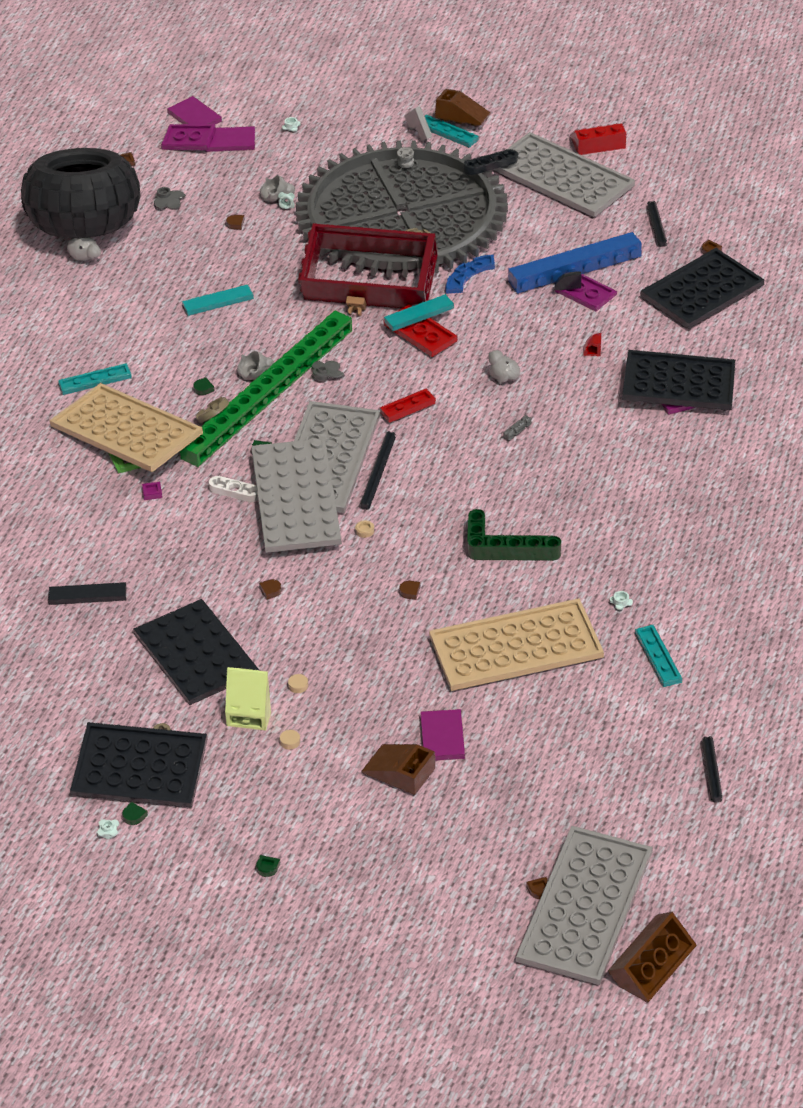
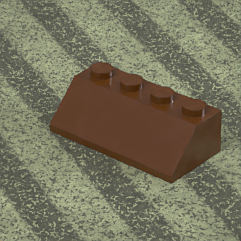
(652, 956)

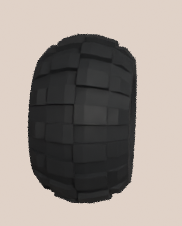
(80, 192)

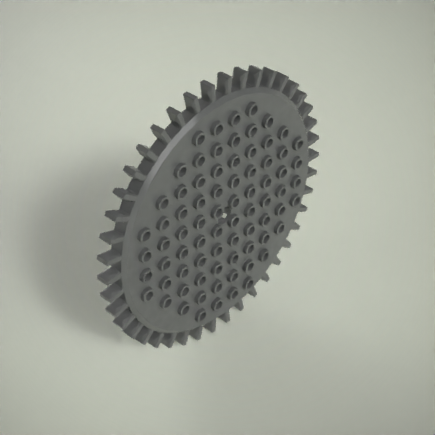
(432, 193)

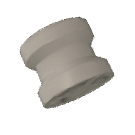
(405, 157)

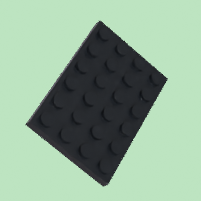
(702, 288)
(679, 379)
(193, 650)
(139, 764)

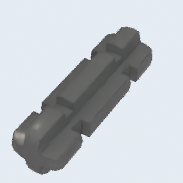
(517, 427)

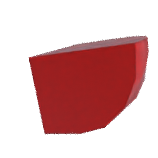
(593, 345)

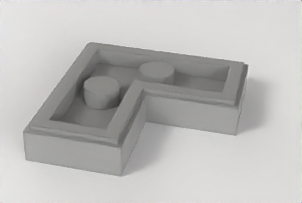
(416, 120)

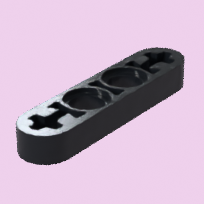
(490, 162)

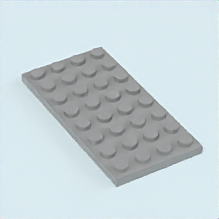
(565, 175)
(347, 439)
(296, 495)
(584, 905)

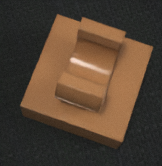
(356, 303)

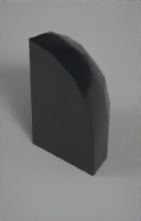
(568, 280)

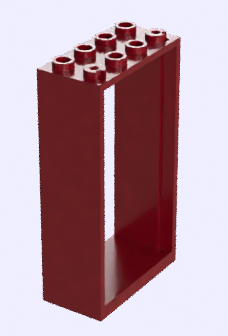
(373, 241)

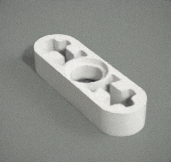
(222, 486)

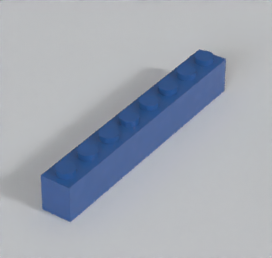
(582, 259)

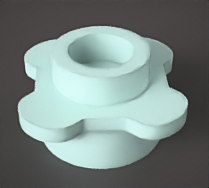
(291, 124)
(289, 204)
(621, 600)
(108, 828)

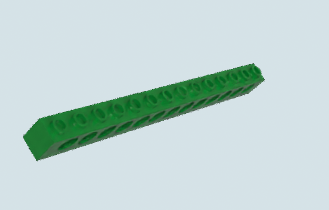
(267, 387)

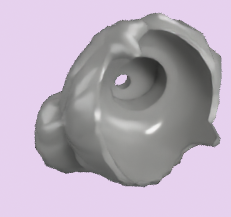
(272, 188)
(89, 250)
(253, 365)
(503, 367)

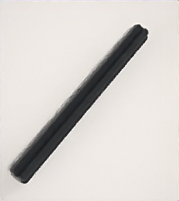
(377, 471)

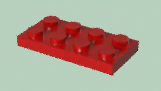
(427, 335)

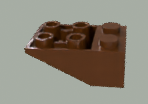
(459, 108)
(401, 766)

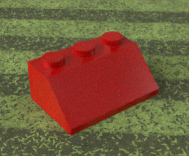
(599, 139)

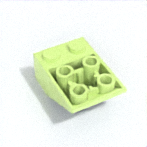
(247, 699)

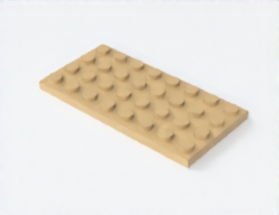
(126, 427)
(515, 644)

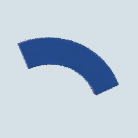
(461, 274)

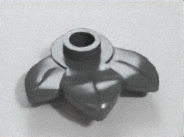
(168, 198)
(324, 370)

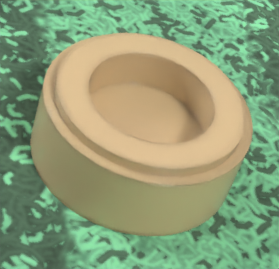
(364, 529)
(298, 683)
(290, 739)

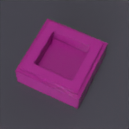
(152, 490)

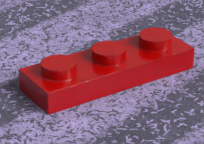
(407, 405)

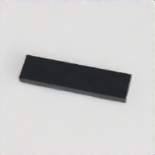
(87, 593)

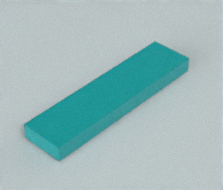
(451, 132)
(217, 300)
(419, 312)
(94, 378)
(658, 655)

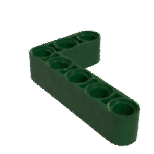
(508, 546)

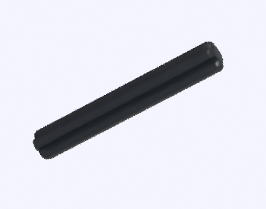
(657, 223)
(712, 769)

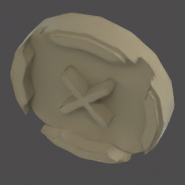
(213, 409)

